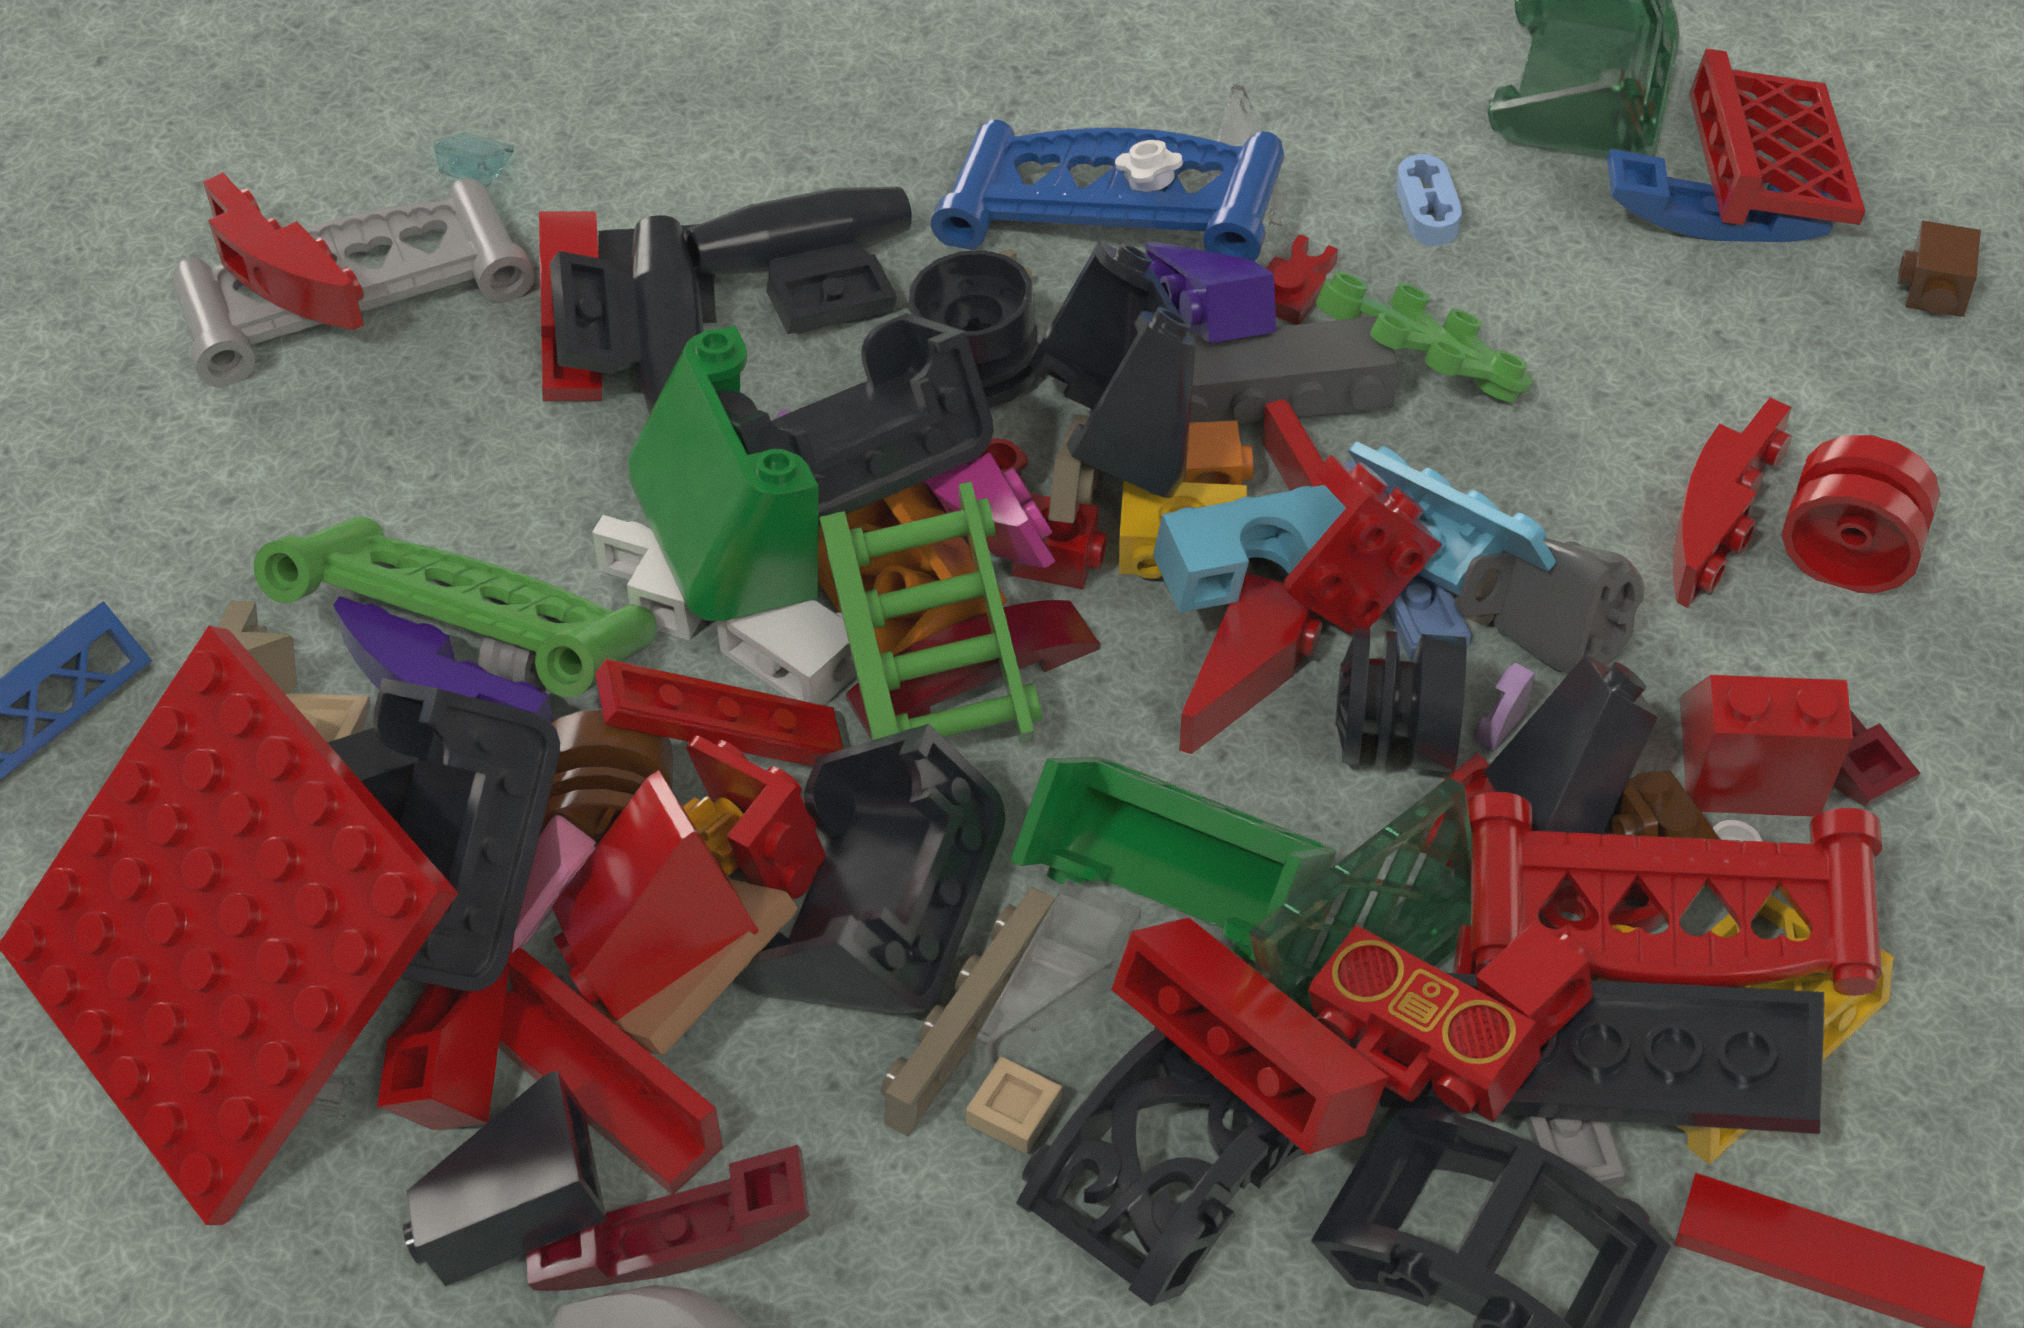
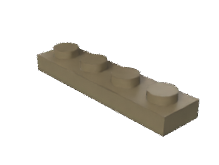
(953, 1030)

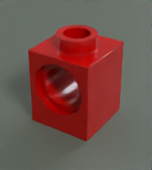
(1073, 546)
(1540, 978)

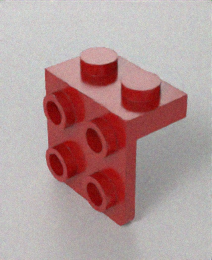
(1365, 552)
(775, 834)

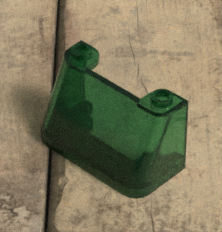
(1591, 76)

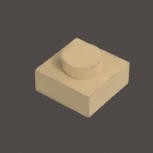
(1013, 1105)

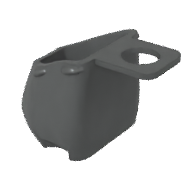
(1564, 613)

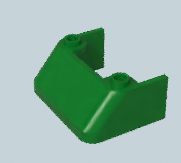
(1167, 845)

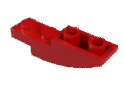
(575, 234)
(281, 262)
(1722, 497)

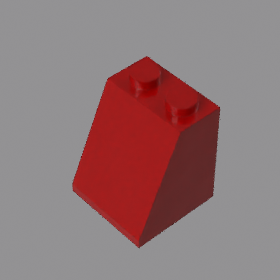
(1764, 743)
(646, 904)

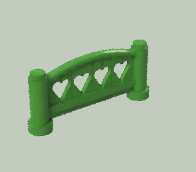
(565, 651)

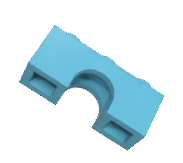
(1208, 547)

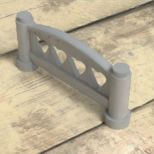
(473, 247)

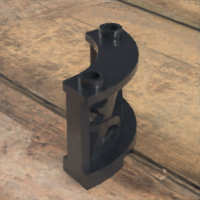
(1170, 1232)

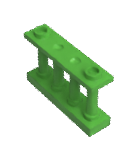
(867, 610)

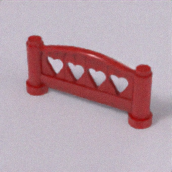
(1824, 882)

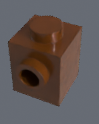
(1941, 268)

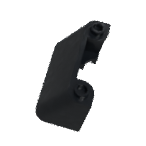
(1128, 363)
(898, 428)
(474, 814)
(899, 876)

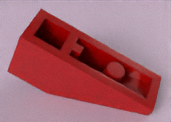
(1248, 658)

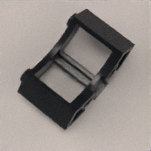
(1372, 1254)

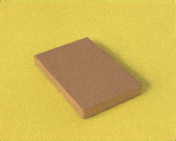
(672, 1011)

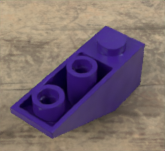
(1216, 292)

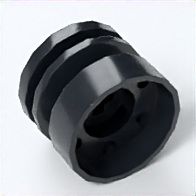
(994, 305)
(1403, 699)

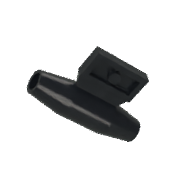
(810, 251)
(629, 320)

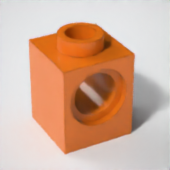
(1217, 454)

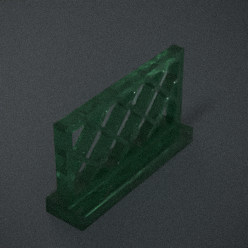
(1420, 924)

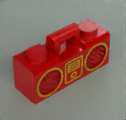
(1427, 1019)

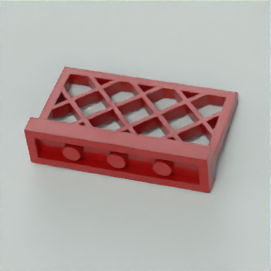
(1732, 144)

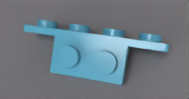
(1462, 522)

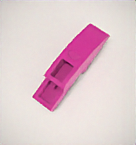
(1017, 527)

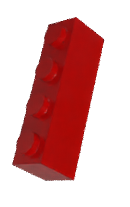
(1249, 1035)

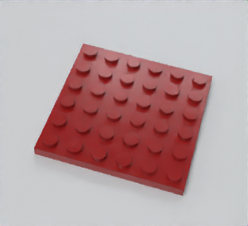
(223, 924)

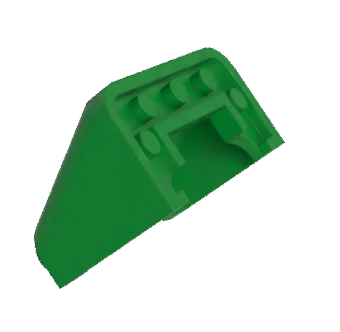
(726, 521)

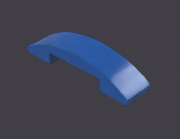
(1691, 207)

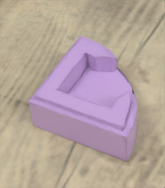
(1513, 703)

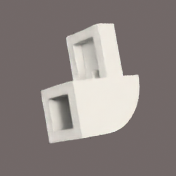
(634, 554)

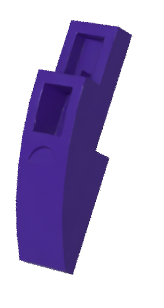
(424, 656)

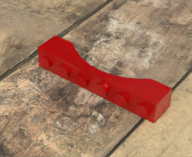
(445, 1057)

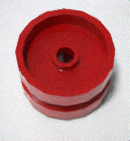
(1861, 513)

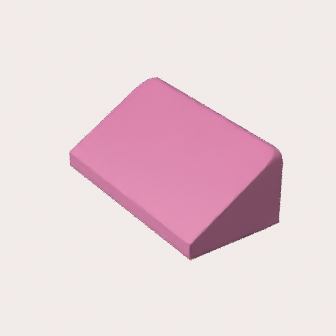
(557, 859)

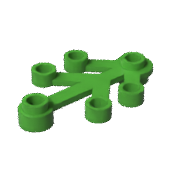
(1449, 347)

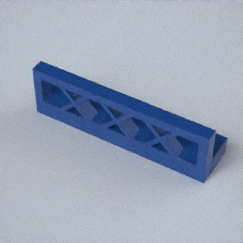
(47, 662)

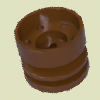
(601, 770)

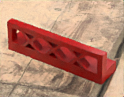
(638, 1115)

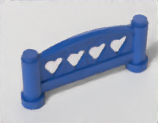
(1226, 208)

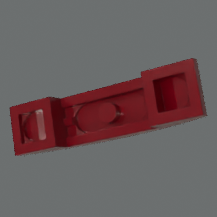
(1039, 632)
(680, 1229)

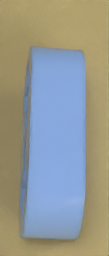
(1439, 197)

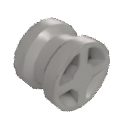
(508, 661)

